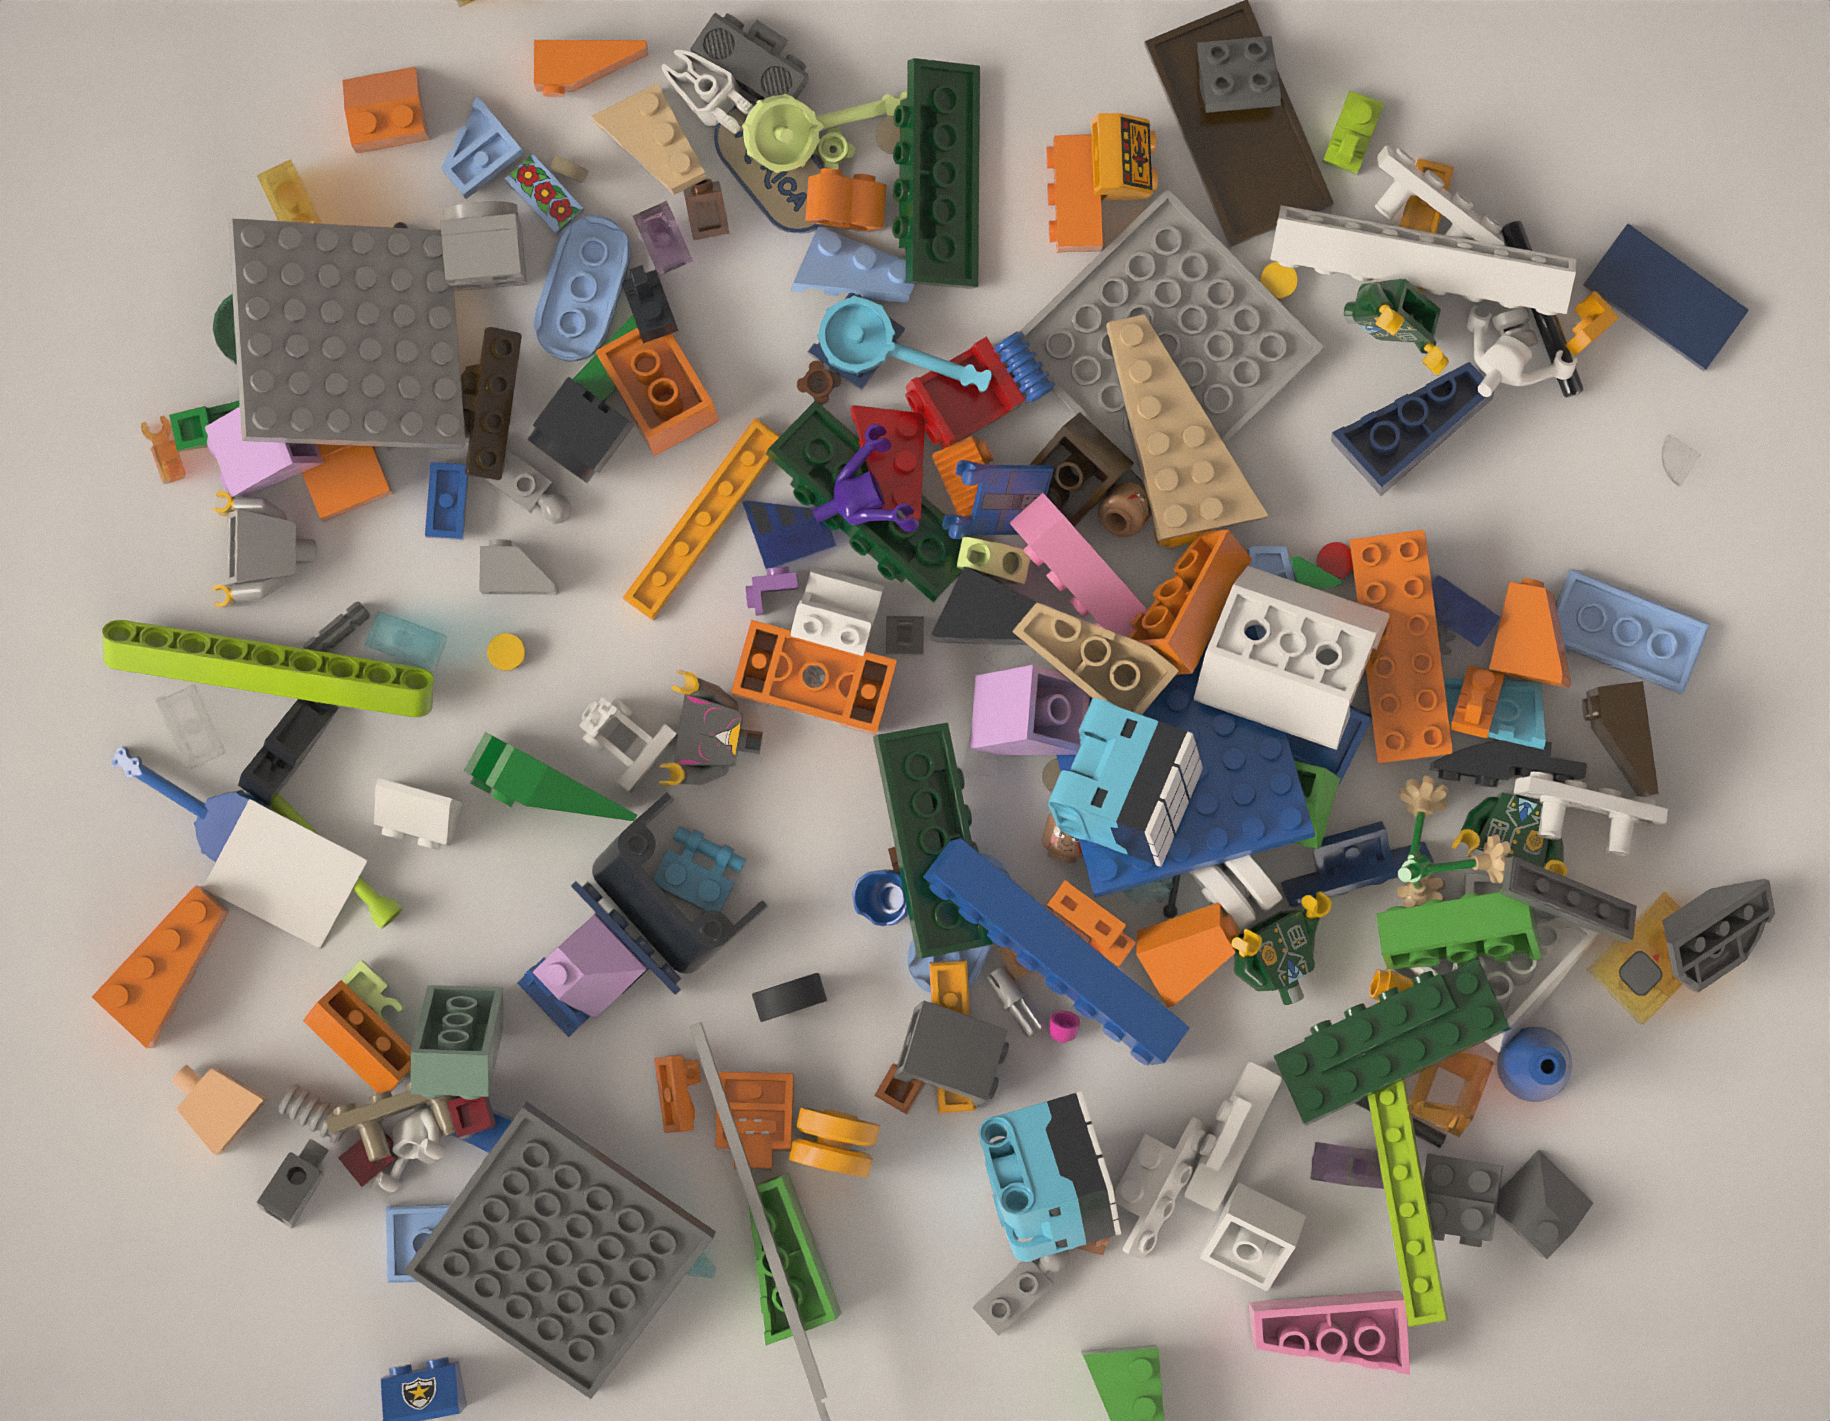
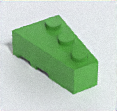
(1128, 1382)

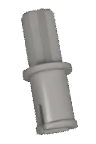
(1015, 1001)

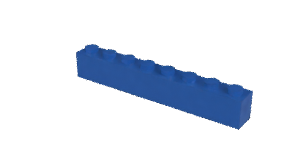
(1055, 952)

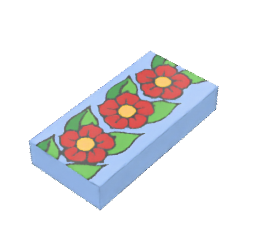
(544, 194)

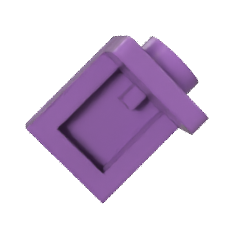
(776, 580)

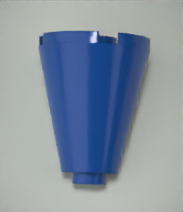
(1521, 1064)

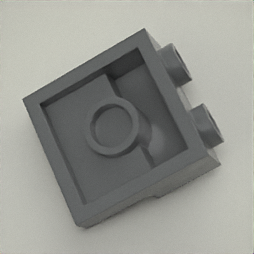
(1462, 1198)

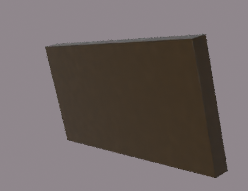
(1243, 156)

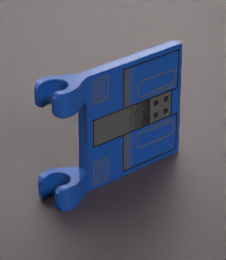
(999, 498)

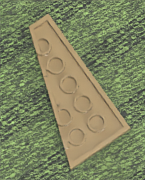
(1182, 458)

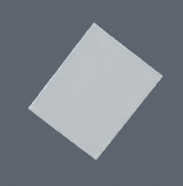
(284, 873)

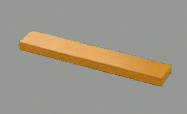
(702, 520)

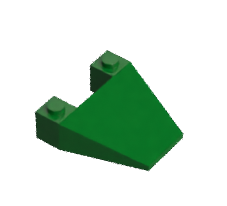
(533, 783)

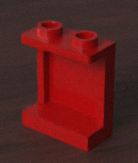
(961, 411)

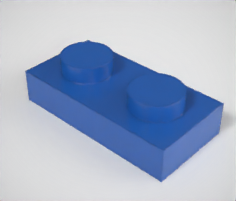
(446, 501)

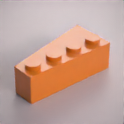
(1193, 600)
(155, 975)

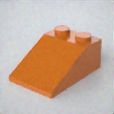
(658, 389)

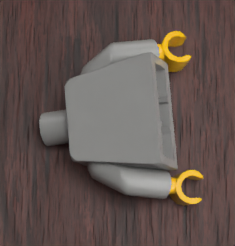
(259, 548)

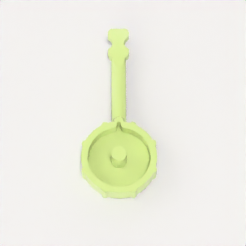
(785, 131)

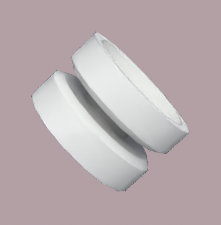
(1234, 885)

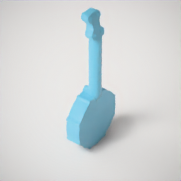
(860, 337)

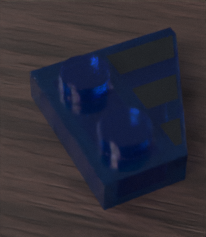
(786, 532)

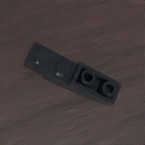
(1493, 760)

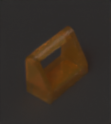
(1453, 1119)

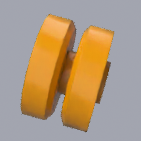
(835, 1138)

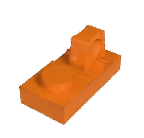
(1477, 701)
(673, 1079)

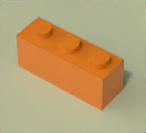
(1077, 209)
(360, 1038)

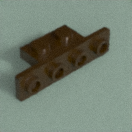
(488, 402)

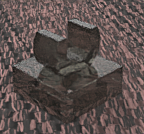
(904, 635)

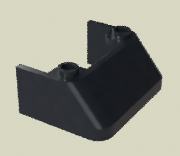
(679, 941)

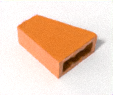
(1530, 636)
(1186, 950)

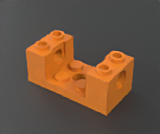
(774, 670)

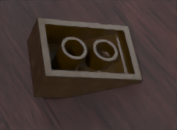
(1083, 466)
(1622, 726)

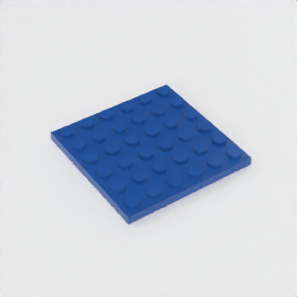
(1241, 802)

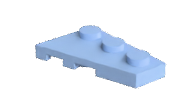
(849, 266)

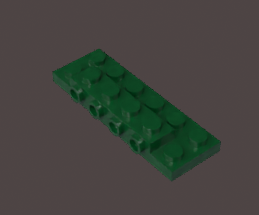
(939, 173)
(814, 455)
(924, 816)
(1391, 1040)

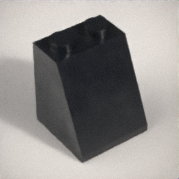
(981, 612)

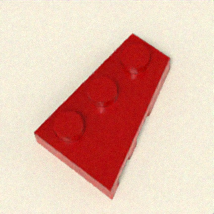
(901, 467)

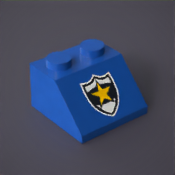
(423, 1392)

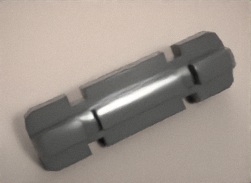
(338, 628)

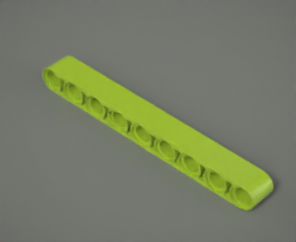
(267, 668)

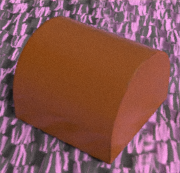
(898, 1092)

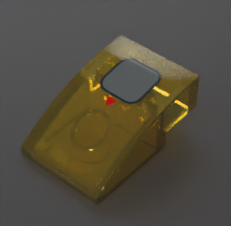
(1640, 971)

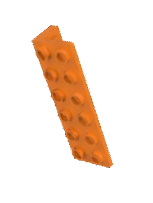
(1407, 666)

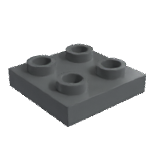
(1238, 74)

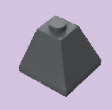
(1542, 1205)

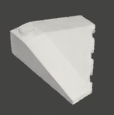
(1526, 983)

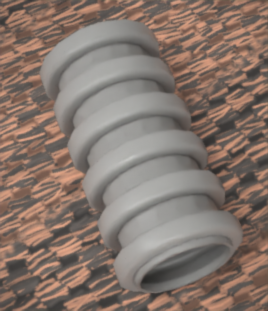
(308, 1110)

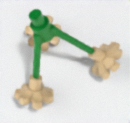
(1418, 869)

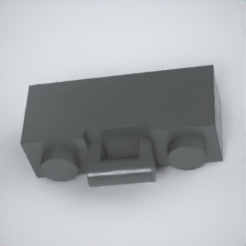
(753, 68)

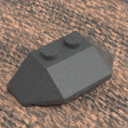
(1717, 931)

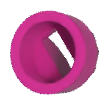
(1063, 1026)

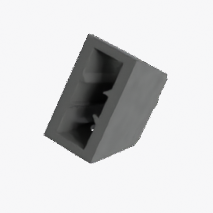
(287, 1200)

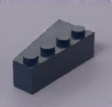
(1405, 432)

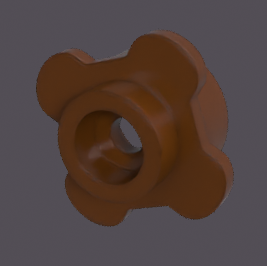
(815, 372)

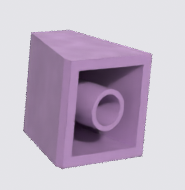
(255, 465)
(1027, 712)

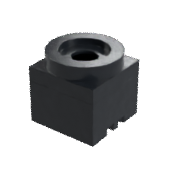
(579, 430)

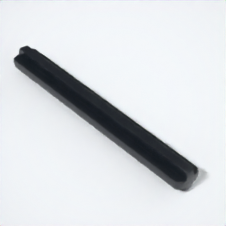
(1547, 324)

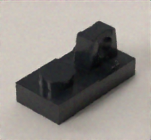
(649, 304)

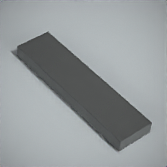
(1569, 899)

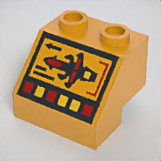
(1123, 157)

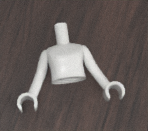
(1508, 358)
(411, 1143)

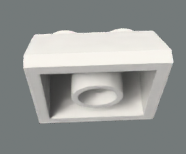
(1253, 1237)

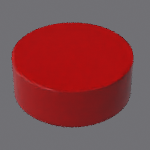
(1335, 559)

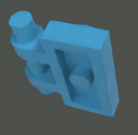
(693, 882)

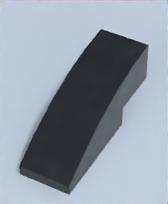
(286, 749)

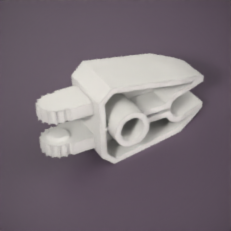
(708, 90)

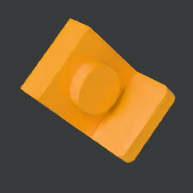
(1596, 319)

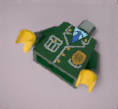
(1400, 314)
(1515, 821)
(1281, 949)

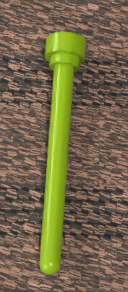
(381, 908)

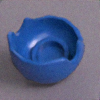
(880, 897)

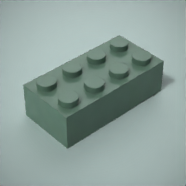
(457, 1041)

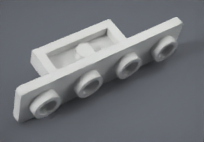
(1232, 1136)
(1154, 1182)

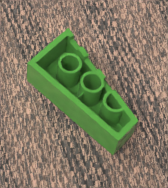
(1458, 931)
(800, 1260)

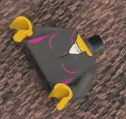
(708, 734)

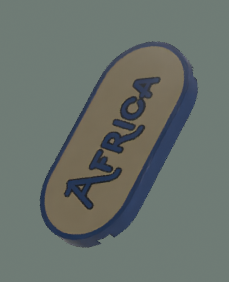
(778, 195)

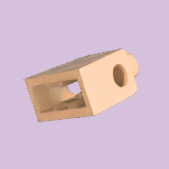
(216, 1105)

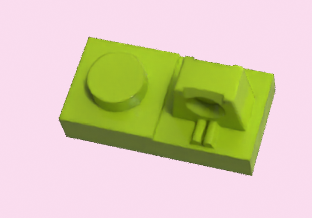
(1353, 132)

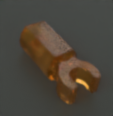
(165, 452)

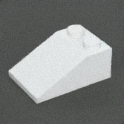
(416, 813)

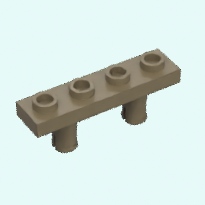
(383, 1105)

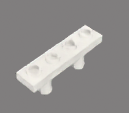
(1430, 188)
(1606, 802)

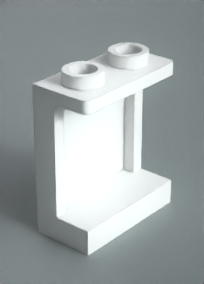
(837, 611)

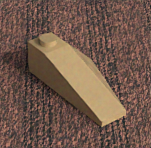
(1097, 658)

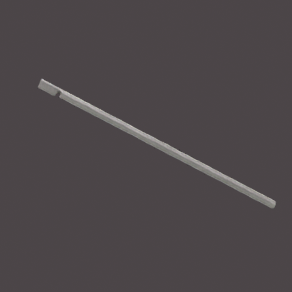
(760, 1218)

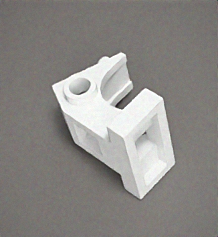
(601, 721)

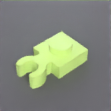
(369, 988)

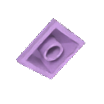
(590, 968)

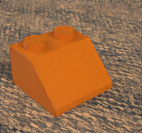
(384, 110)

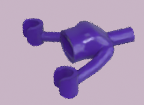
(861, 496)

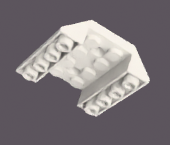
(1279, 676)

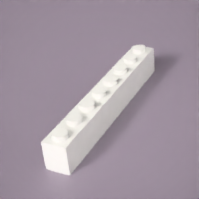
(1424, 259)

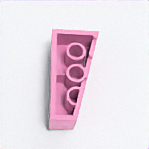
(1076, 566)
(1337, 1328)

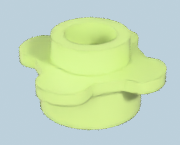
(844, 149)

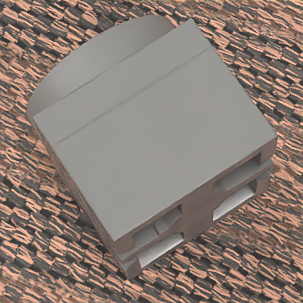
(483, 245)

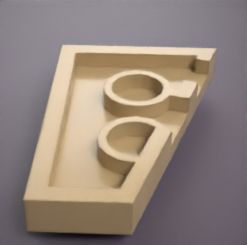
(654, 137)

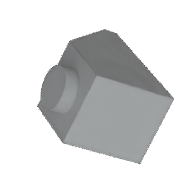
(510, 571)

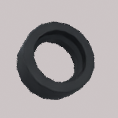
(789, 997)

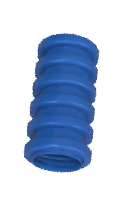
(1024, 367)

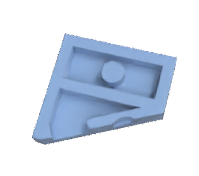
(479, 151)

